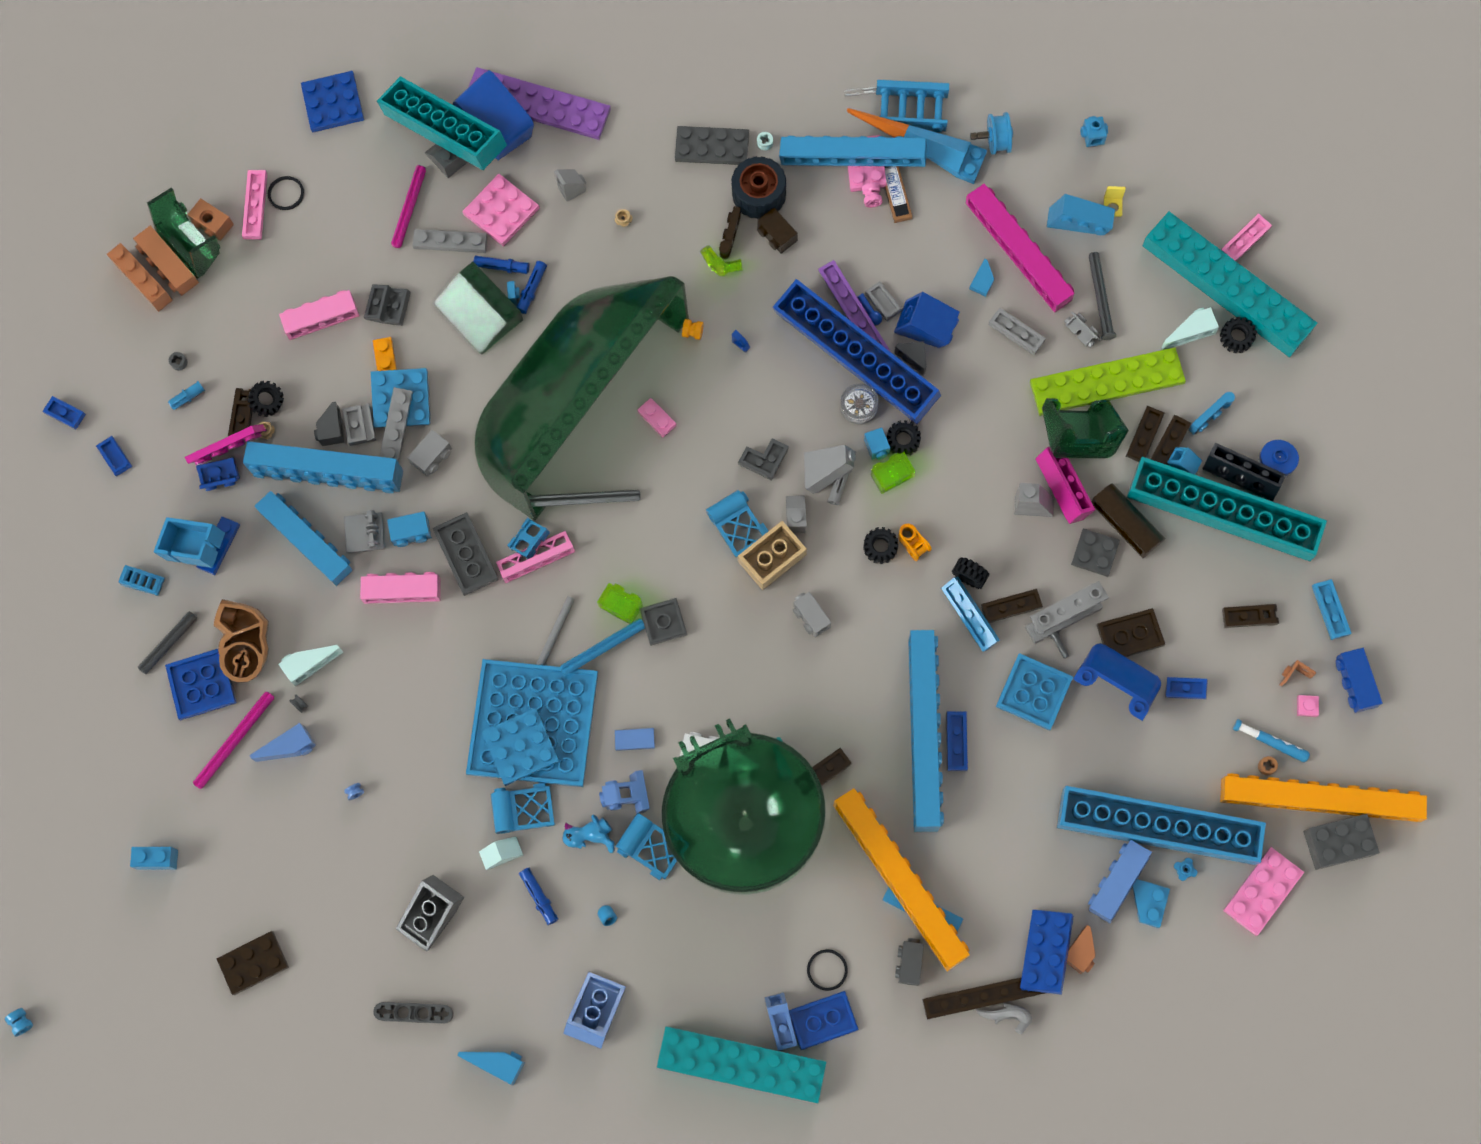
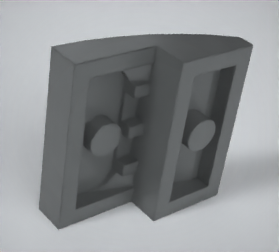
(387, 305)

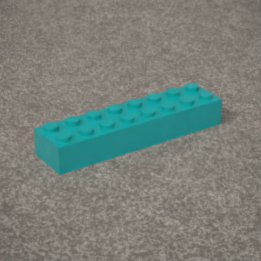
(442, 123)
(741, 1064)

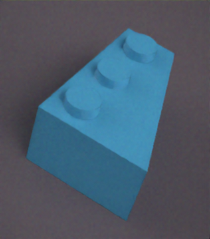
(1080, 216)

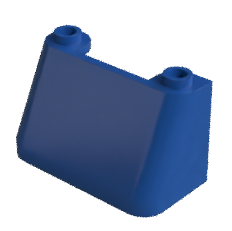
(496, 106)
(1121, 673)

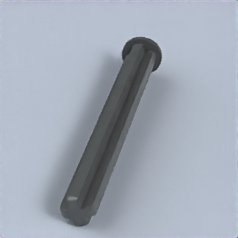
(1101, 296)

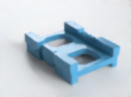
(533, 542)

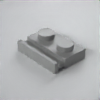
(359, 424)

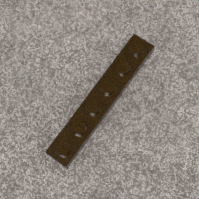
(975, 998)

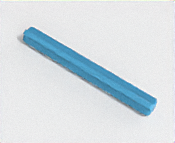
(602, 646)

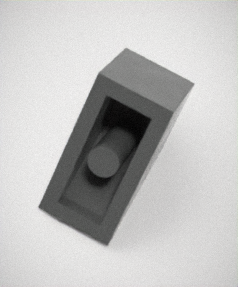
(329, 426)

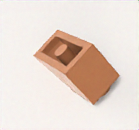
(1082, 951)

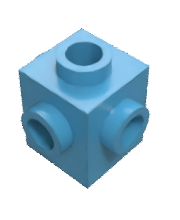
(1094, 131)

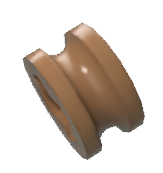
(1262, 768)

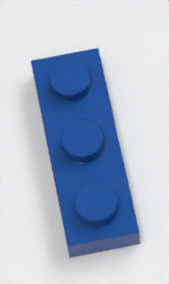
(230, 529)
(957, 741)

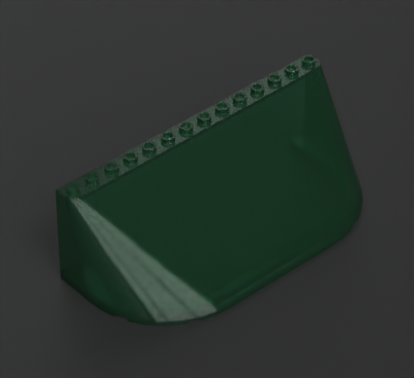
(565, 377)

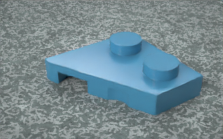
(1150, 902)

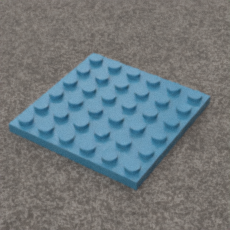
(562, 703)

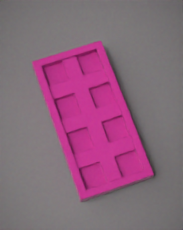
(222, 446)

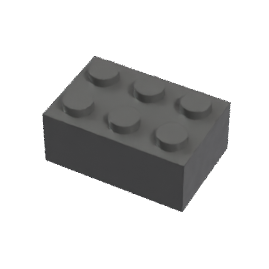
(1341, 841)

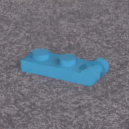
(1212, 413)

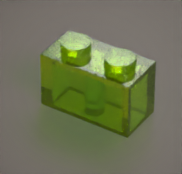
(892, 472)
(620, 603)

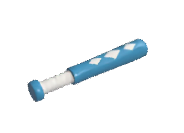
(1281, 745)

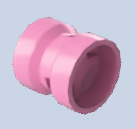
(871, 194)

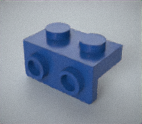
(218, 473)

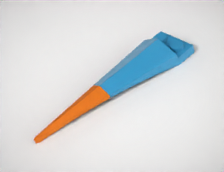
(950, 153)

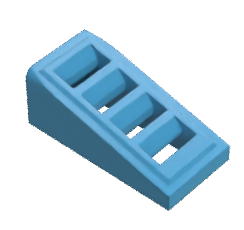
(133, 573)

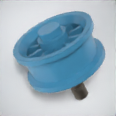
(998, 133)

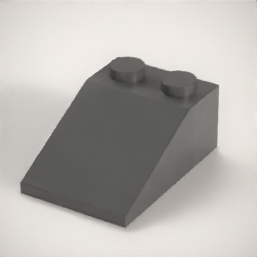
(429, 912)

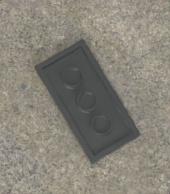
(711, 145)
(465, 554)

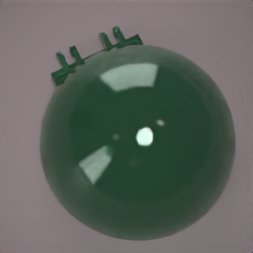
(743, 812)

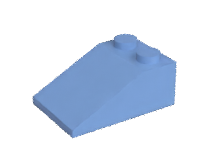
(594, 1010)

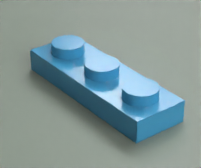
(1331, 609)

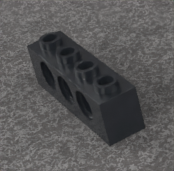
(1244, 472)

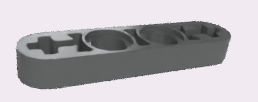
(413, 1012)

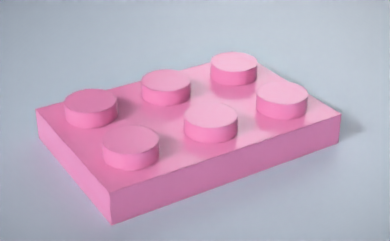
(866, 174)

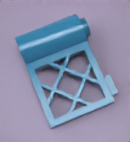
(729, 509)
(505, 810)
(634, 840)

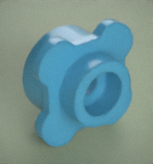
(1179, 867)

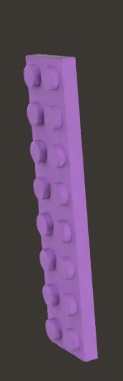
(555, 107)

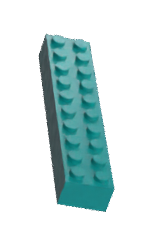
(1229, 283)
(1227, 509)

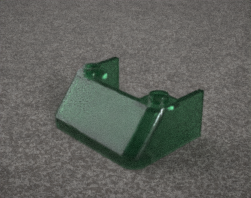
(181, 235)

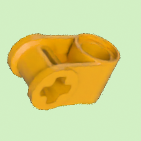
(913, 543)

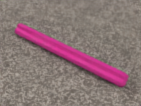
(233, 740)

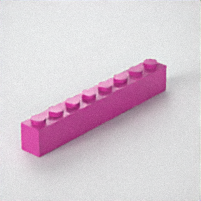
(1019, 247)

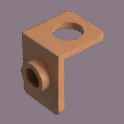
(1298, 666)

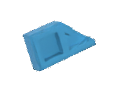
(983, 280)

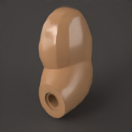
(244, 640)

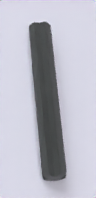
(167, 642)

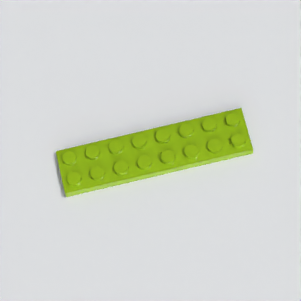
(1110, 380)

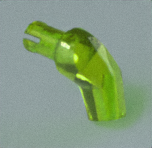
(717, 265)

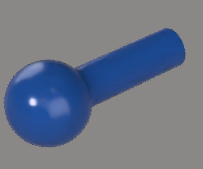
(875, 316)

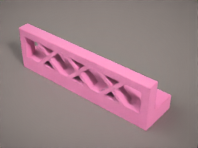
(536, 561)

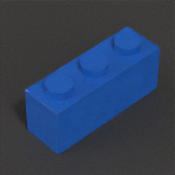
(1358, 680)

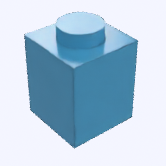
(877, 444)
(1185, 460)

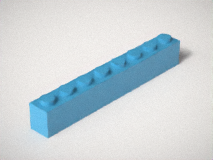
(853, 151)

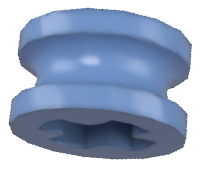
(354, 791)

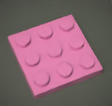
(501, 209)

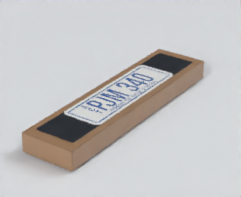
(896, 195)

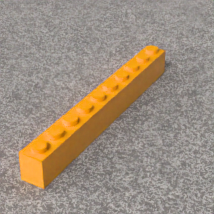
(1323, 799)
(901, 880)

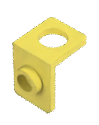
(1114, 195)

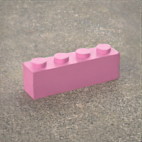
(319, 314)
(400, 588)

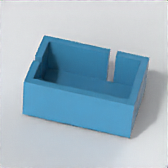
(189, 542)

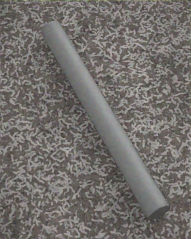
(555, 631)

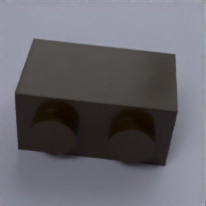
(777, 230)

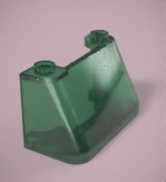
(1083, 433)

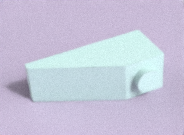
(1196, 326)
(305, 663)

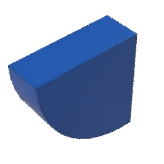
(740, 341)

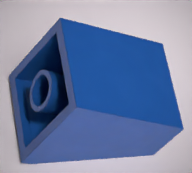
(927, 320)

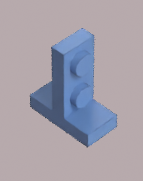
(780, 1021)

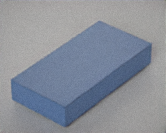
(634, 739)

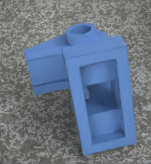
(611, 795)

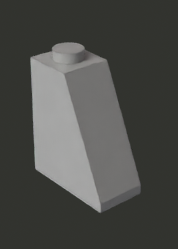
(827, 466)
(1033, 501)

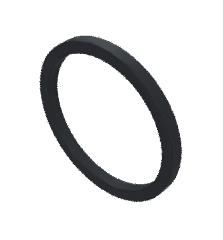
(285, 178)
(827, 951)

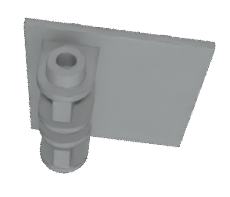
(364, 532)

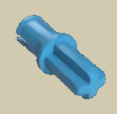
(186, 395)

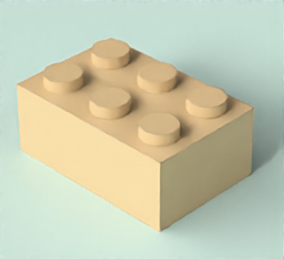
(772, 555)

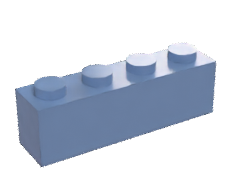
(1120, 881)

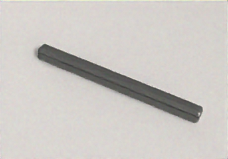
(584, 498)

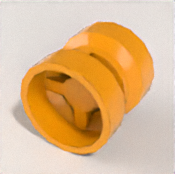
(692, 329)

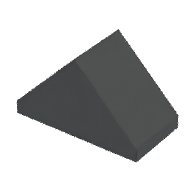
(913, 354)

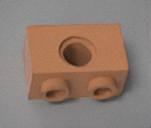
(203, 212)

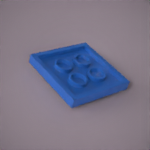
(332, 101)
(199, 685)

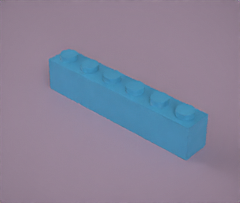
(303, 538)

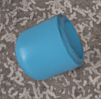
(606, 912)

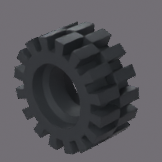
(1230, 342)
(258, 406)
(908, 428)
(880, 556)
(970, 573)

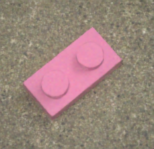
(656, 417)

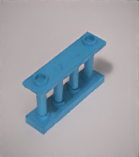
(921, 91)

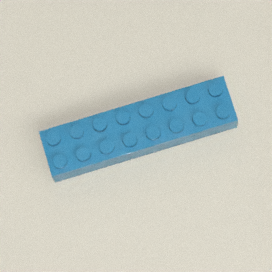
(323, 467)

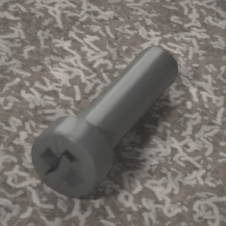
(1055, 636)

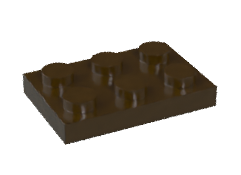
(1132, 633)
(252, 963)

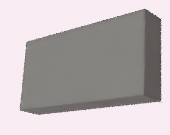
(883, 301)

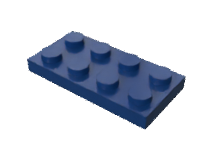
(1047, 952)

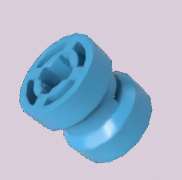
(18, 1022)

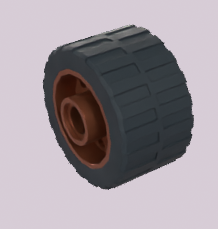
(758, 186)

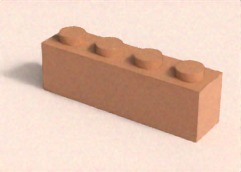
(165, 260)
(139, 277)

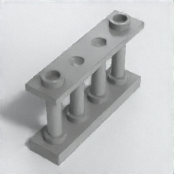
(1066, 612)

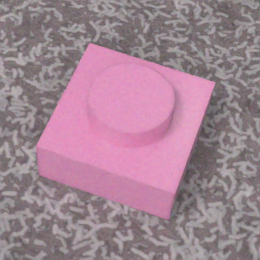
(1308, 706)

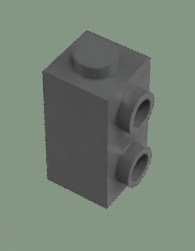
(911, 962)

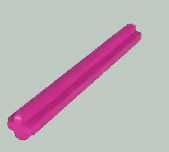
(408, 206)

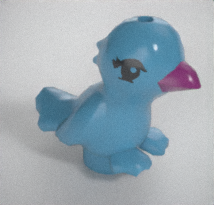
(594, 831)

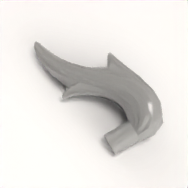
(1009, 1012)

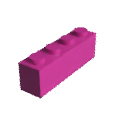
(1065, 486)

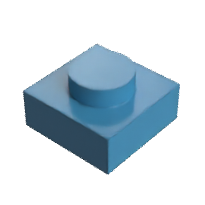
(513, 292)

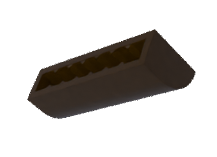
(1127, 520)

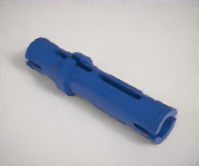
(499, 264)
(527, 294)
(538, 896)

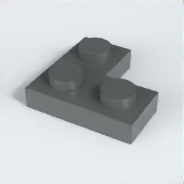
(766, 463)

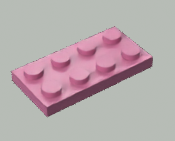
(1263, 891)

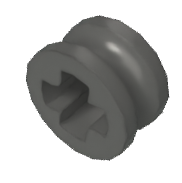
(172, 359)
(298, 703)

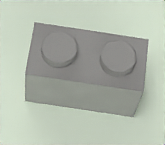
(430, 453)

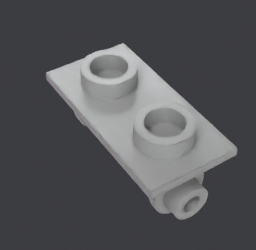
(1088, 334)

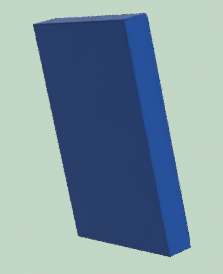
(823, 1020)

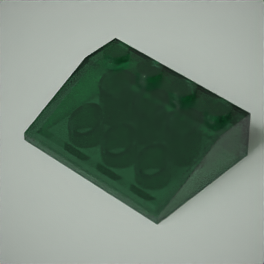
(478, 308)

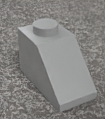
(570, 183)
(796, 513)

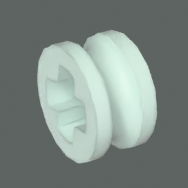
(762, 136)

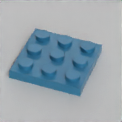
(409, 379)
(1034, 691)
(520, 746)

